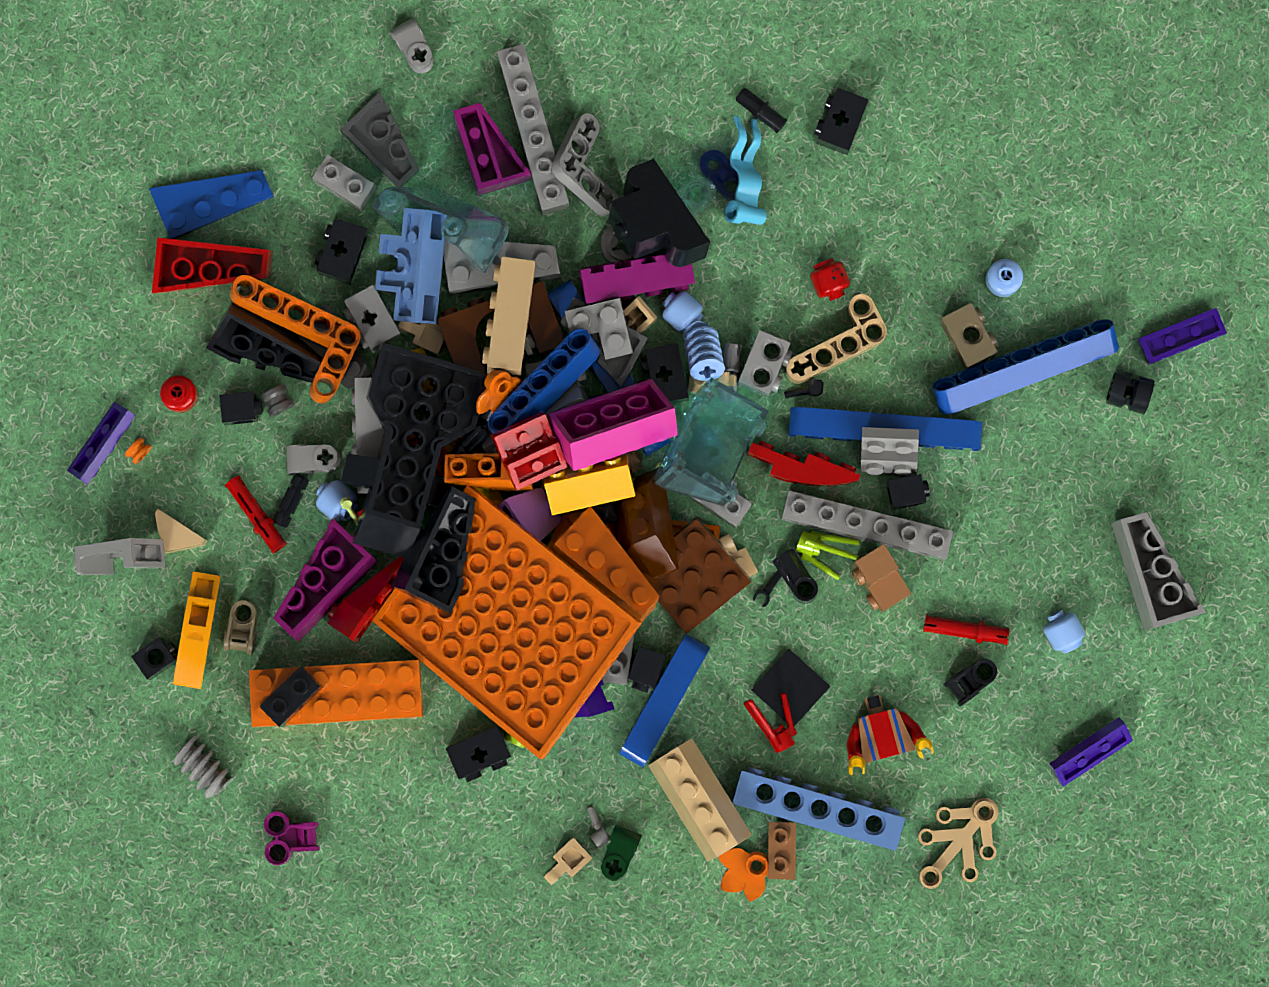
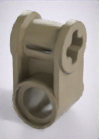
(241, 629)

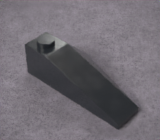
(260, 340)
(437, 557)

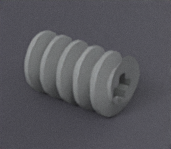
(202, 768)

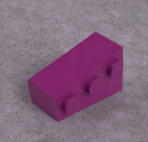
(487, 152)

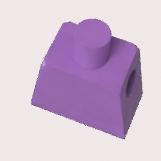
(532, 512)

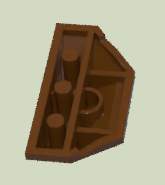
(646, 528)

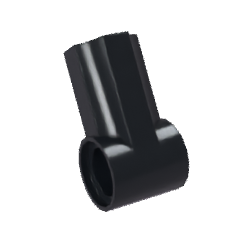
(794, 574)

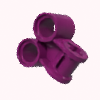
(291, 837)

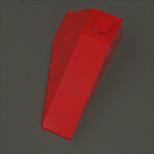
(360, 607)

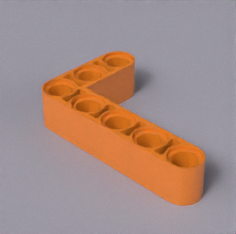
(303, 327)

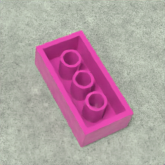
(613, 424)

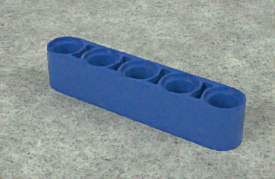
(547, 381)
(664, 700)

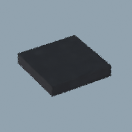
(795, 679)

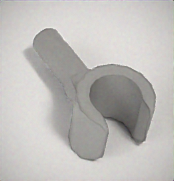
(599, 837)

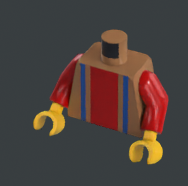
(883, 735)

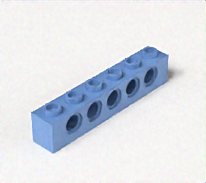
(887, 835)

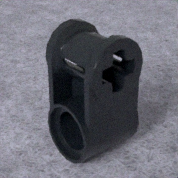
(970, 681)

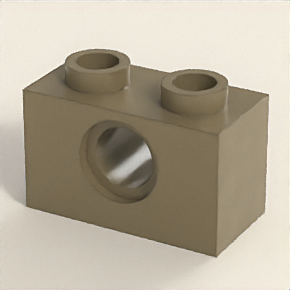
(969, 352)

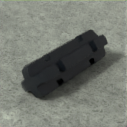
(290, 500)

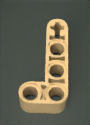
(833, 345)

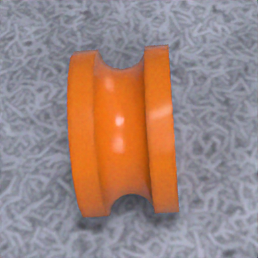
(138, 450)

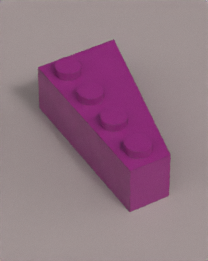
(633, 277)
(323, 581)

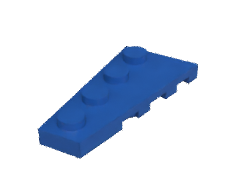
(203, 202)

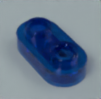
(722, 175)

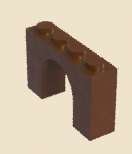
(461, 326)

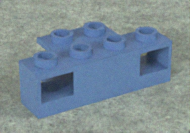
(418, 266)

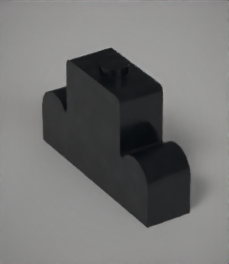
(656, 218)

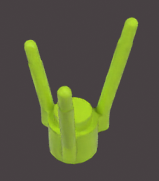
(812, 544)

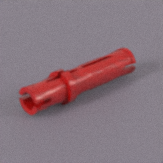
(256, 515)
(964, 629)

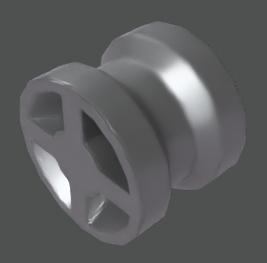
(277, 400)

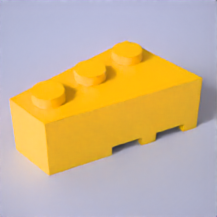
(589, 486)

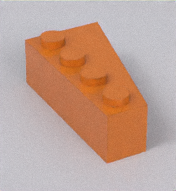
(603, 561)

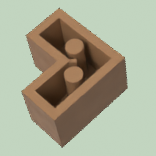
(881, 579)

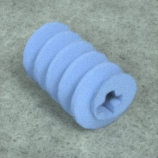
(703, 351)

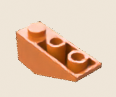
(479, 471)

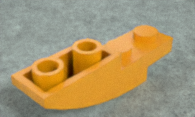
(196, 630)

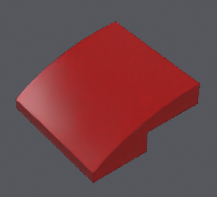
(529, 450)

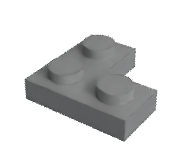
(607, 320)

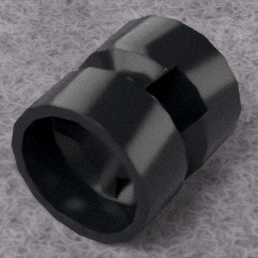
(1139, 394)

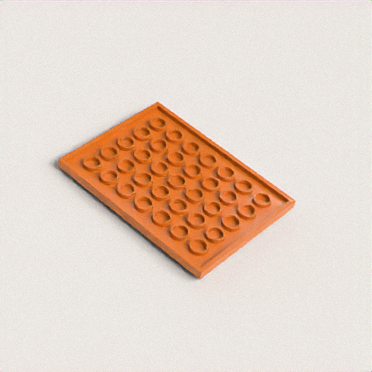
(522, 635)

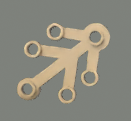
(961, 839)

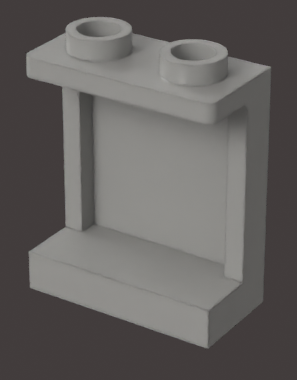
(136, 553)

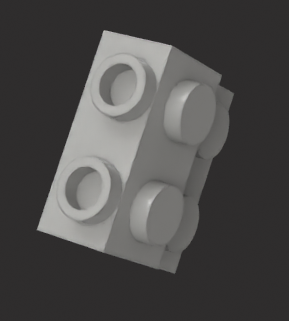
(889, 451)

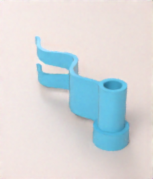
(745, 205)

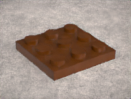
(704, 578)

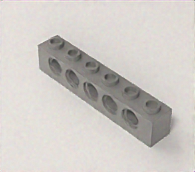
(532, 128)
(867, 525)

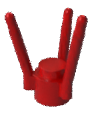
(778, 736)

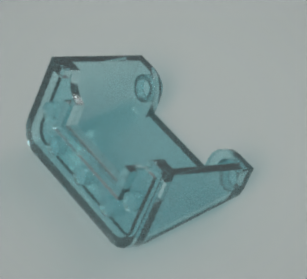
(466, 226)
(710, 444)

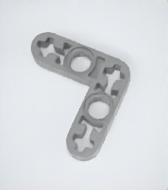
(575, 170)

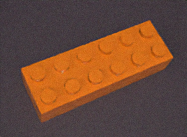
(347, 694)

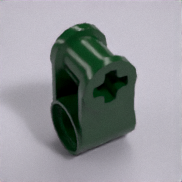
(622, 848)

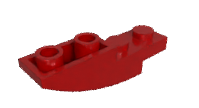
(814, 472)

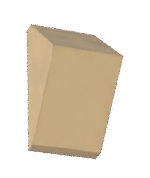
(639, 315)
(175, 535)

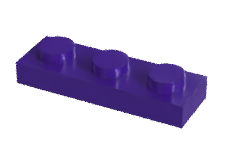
(1182, 336)
(101, 443)
(1091, 751)

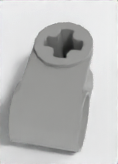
(412, 42)
(307, 459)

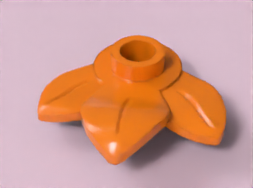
(498, 388)
(741, 875)

